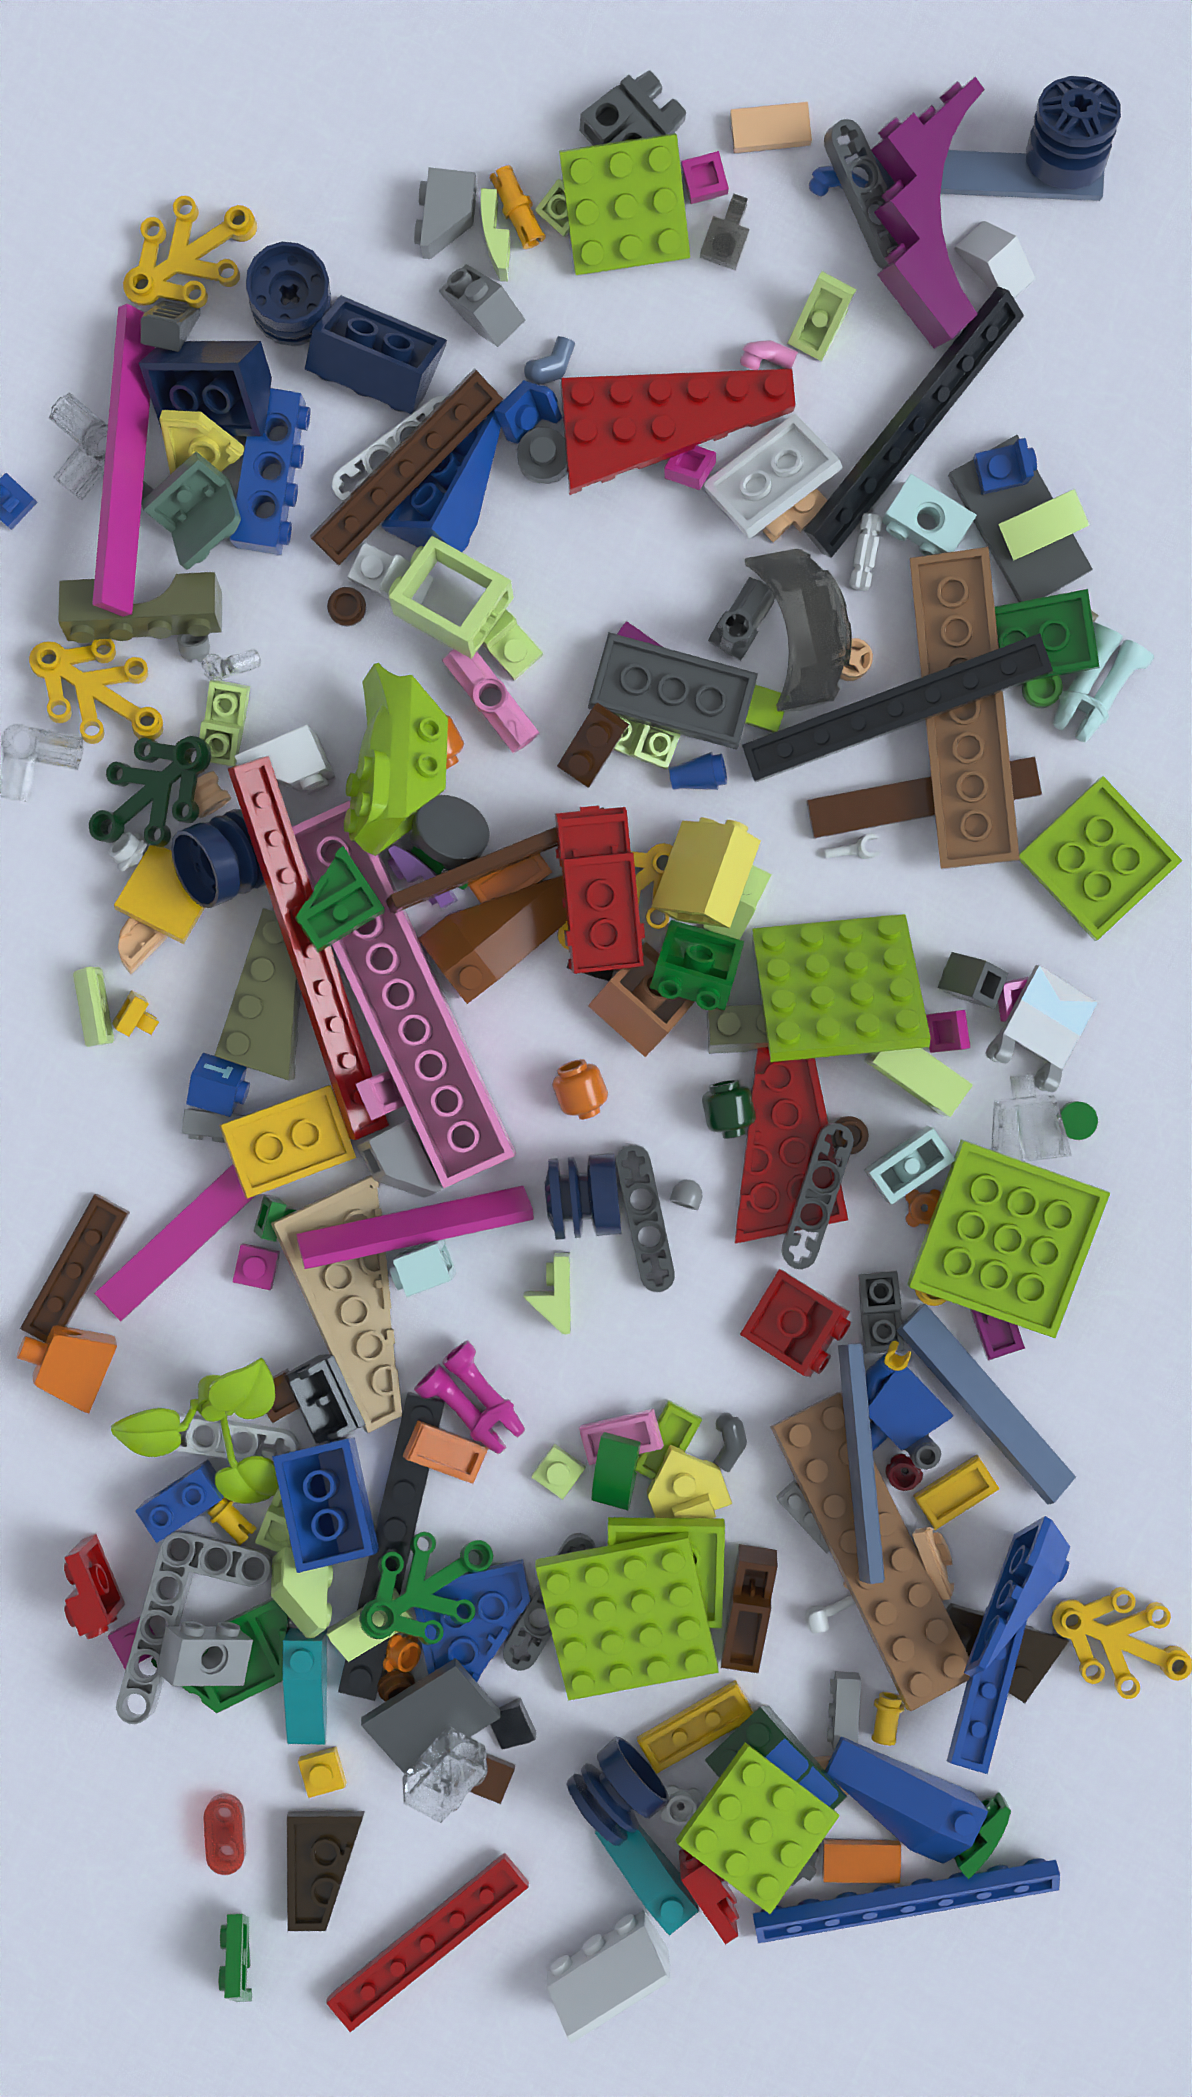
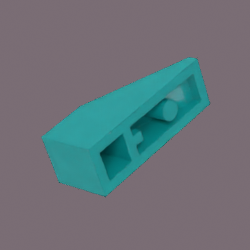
(305, 1687)
(653, 1879)

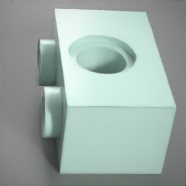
(920, 498)
(909, 1164)
(422, 1267)

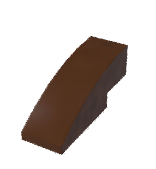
(749, 1608)

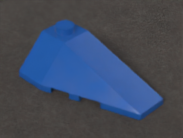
(452, 495)
(1027, 1576)

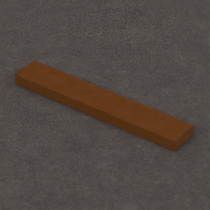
(406, 467)
(898, 802)
(472, 871)

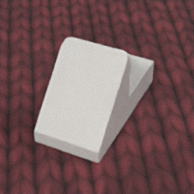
(378, 571)

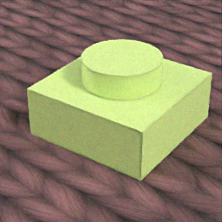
(558, 1471)

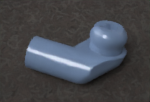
(553, 366)

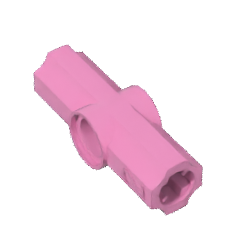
(506, 716)

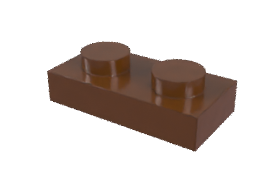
(593, 745)

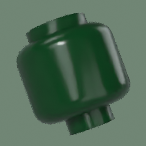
(728, 1108)

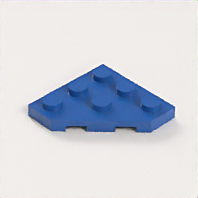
(498, 1600)

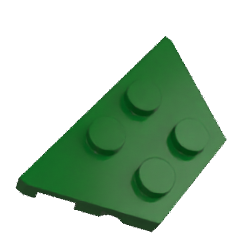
(267, 1628)

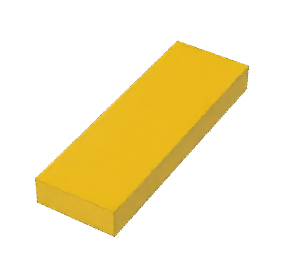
(695, 1727)

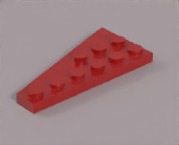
(653, 417)
(779, 1148)

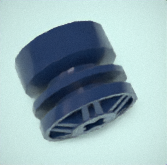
(1072, 132)
(282, 273)
(216, 860)
(583, 1196)
(612, 1795)

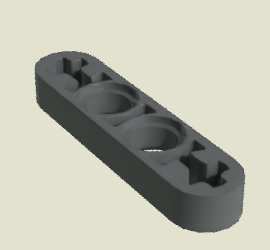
(859, 197)
(821, 1196)
(648, 1217)
(516, 1636)

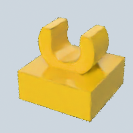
(134, 1014)

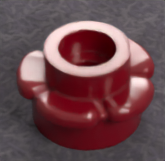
(901, 1480)

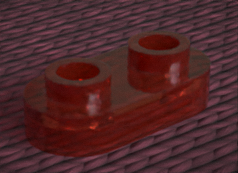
(224, 1831)

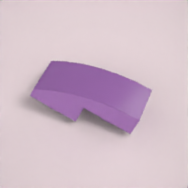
(412, 868)

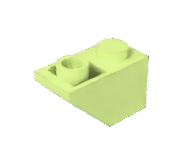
(302, 1594)

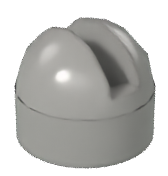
(193, 647)
(687, 1194)

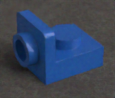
(525, 409)
(1005, 467)

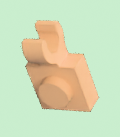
(798, 515)

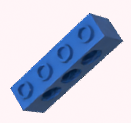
(271, 533)

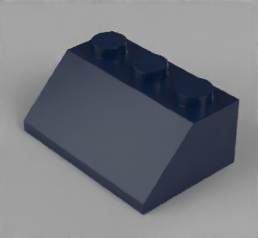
(374, 354)
(212, 377)

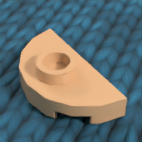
(137, 943)
(935, 1558)

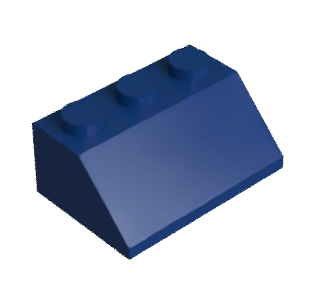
(325, 1505)

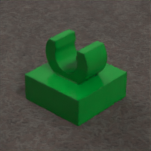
(270, 1211)

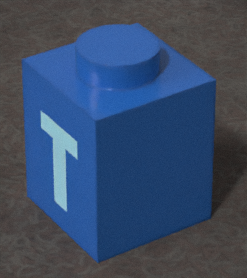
(217, 1085)

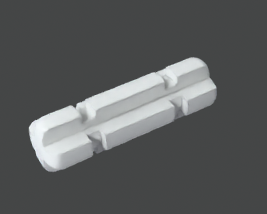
(865, 552)

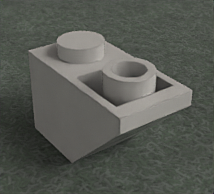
(448, 209)
(482, 304)
(400, 1162)

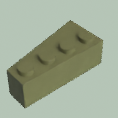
(265, 1006)

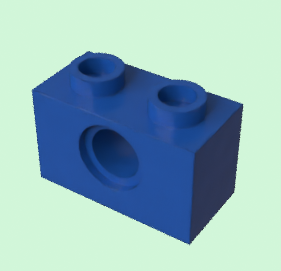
(180, 1501)

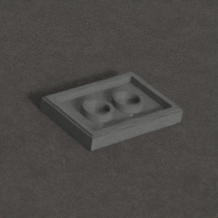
(421, 1713)

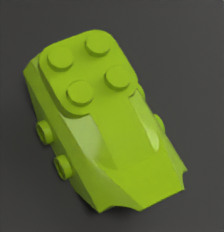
(398, 760)

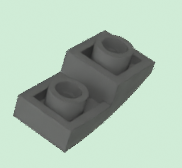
(880, 1311)

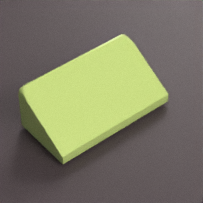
(93, 1006)
(349, 1636)

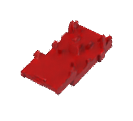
(599, 890)

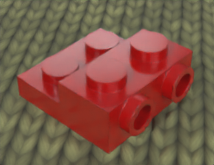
(796, 1324)
(96, 1594)
(711, 1895)

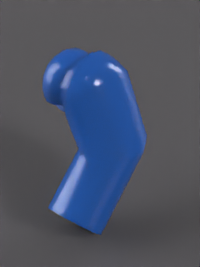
(825, 177)

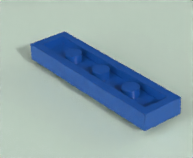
(983, 1709)

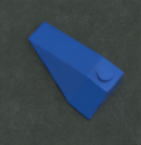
(912, 1804)

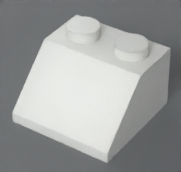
(296, 760)

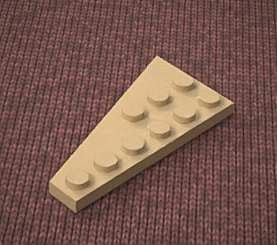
(350, 1301)

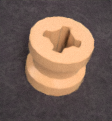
(860, 657)
(209, 794)

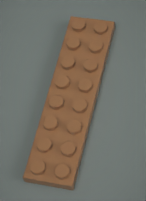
(970, 742)
(905, 1610)

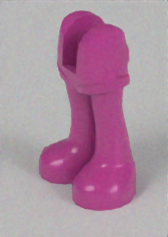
(461, 1363)

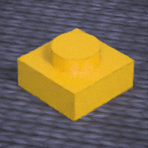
(322, 1772)

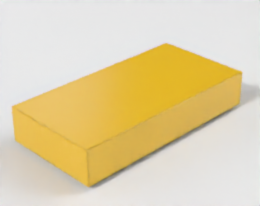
(956, 1492)

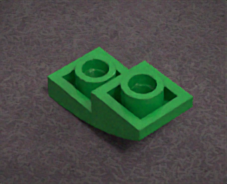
(615, 1471)
(988, 1837)

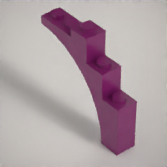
(920, 266)

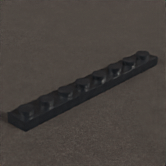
(914, 422)
(898, 708)
(394, 1533)

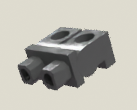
(630, 113)

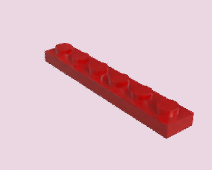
(427, 1942)

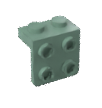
(195, 507)

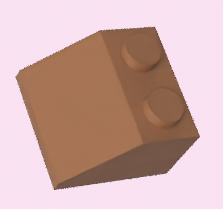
(637, 1010)

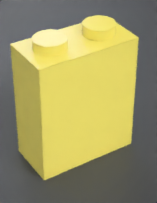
(706, 872)

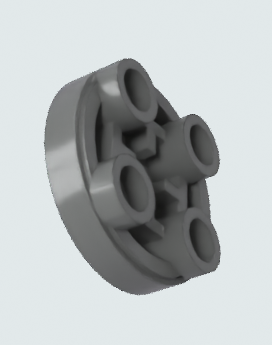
(450, 831)

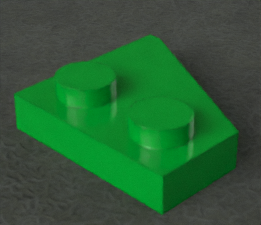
(338, 903)
(233, 1976)

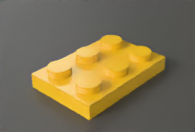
(287, 1141)

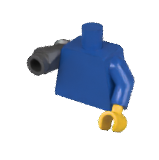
(903, 1409)

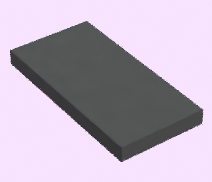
(1039, 571)
(673, 690)

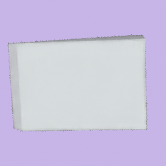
(996, 258)

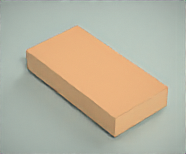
(770, 127)

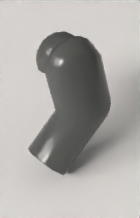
(734, 1441)

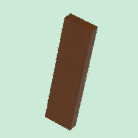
(75, 1267)

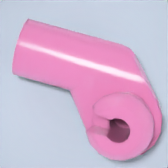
(768, 351)

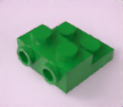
(697, 965)

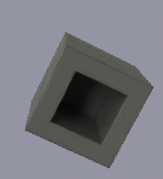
(973, 980)

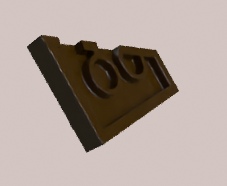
(1035, 1655)
(316, 1863)

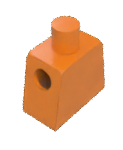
(70, 1363)

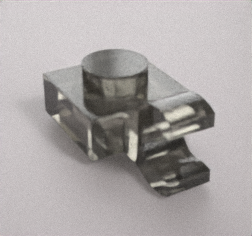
(726, 237)

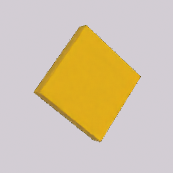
(158, 897)

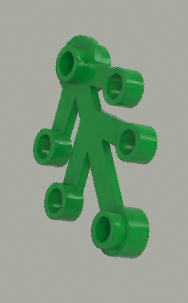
(419, 1591)

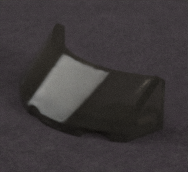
(814, 625)

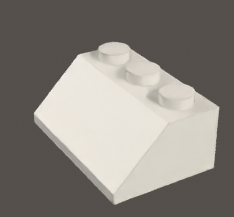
(608, 1975)

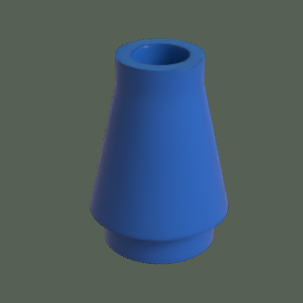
(699, 773)

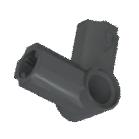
(739, 625)

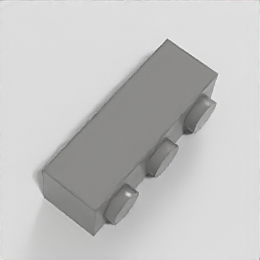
(204, 1123)
(795, 1503)
(845, 1707)

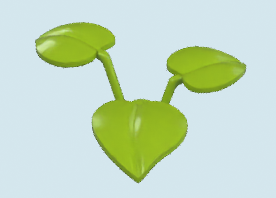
(243, 1391)

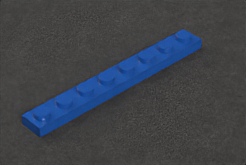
(919, 1898)

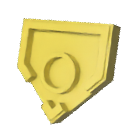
(193, 431)
(687, 1487)

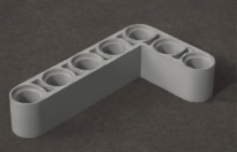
(172, 1608)

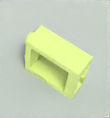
(482, 617)
(922, 1077)

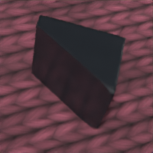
(514, 1726)

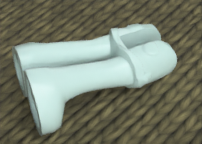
(1129, 658)

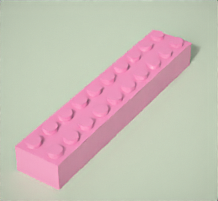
(410, 1017)

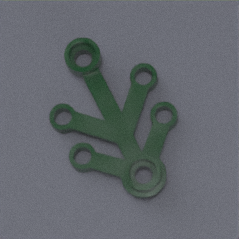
(156, 789)

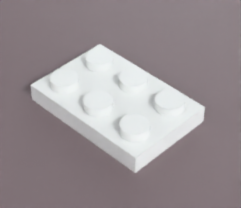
(772, 475)

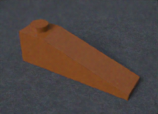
(491, 938)

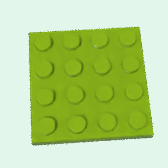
(839, 988)
(1008, 1238)
(627, 1615)

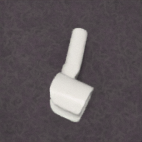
(853, 849)
(817, 1615)

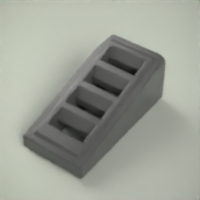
(168, 325)

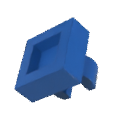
(14, 501)

